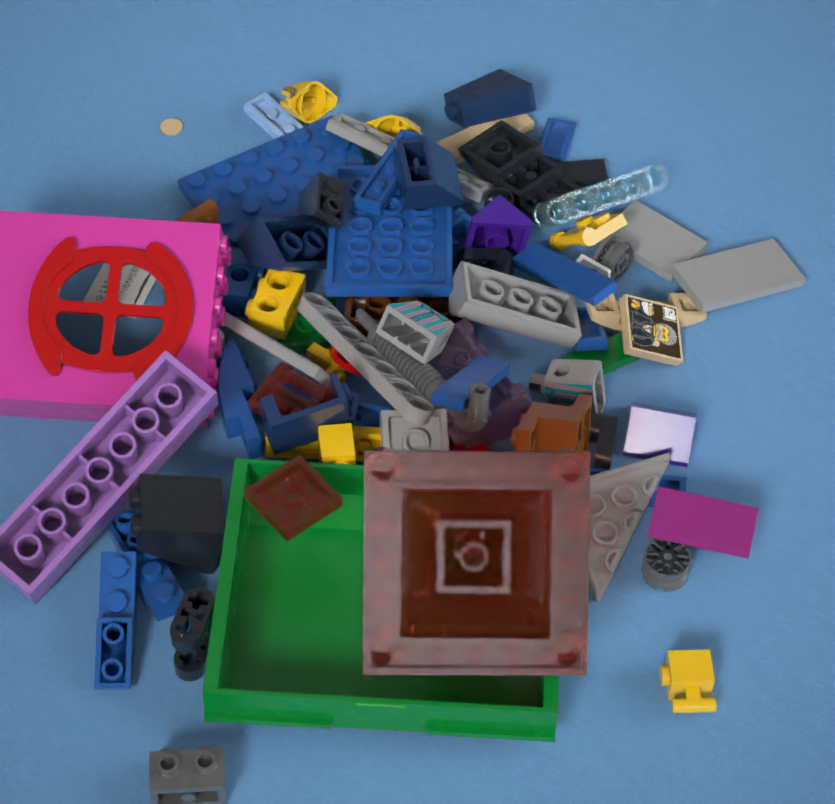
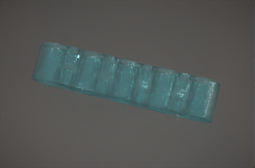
(589, 198)

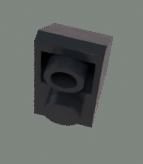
(323, 201)

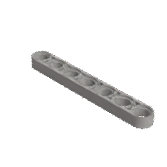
(366, 358)

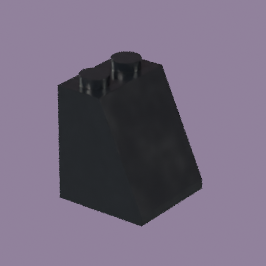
(179, 519)

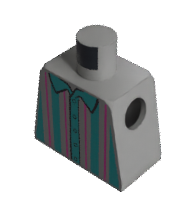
(415, 329)
(570, 378)

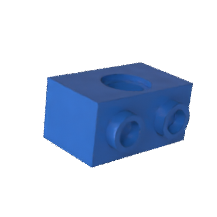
(241, 283)

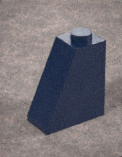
(489, 99)

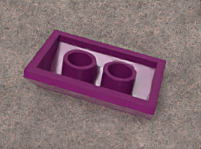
(703, 522)

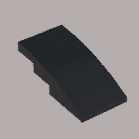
(517, 164)

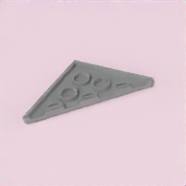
(616, 510)

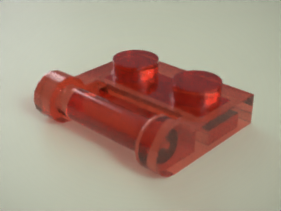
(287, 400)

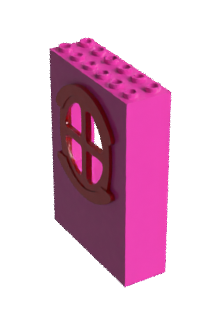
(37, 256)

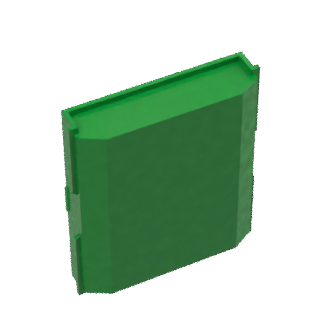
(293, 636)

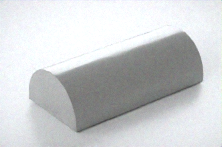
(514, 305)

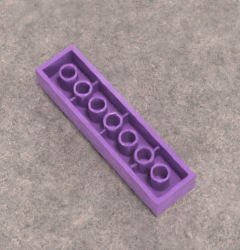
(96, 476)

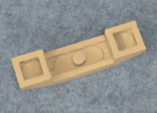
(608, 311)

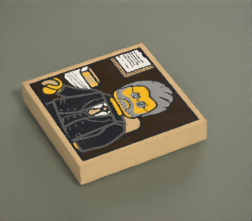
(650, 330)

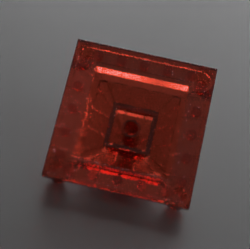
(476, 562)

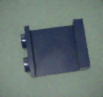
(302, 426)

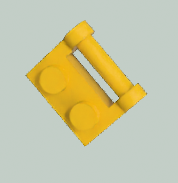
(588, 231)

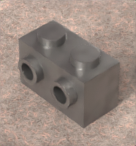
(187, 776)

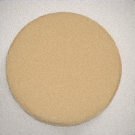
(171, 127)

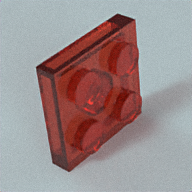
(293, 498)

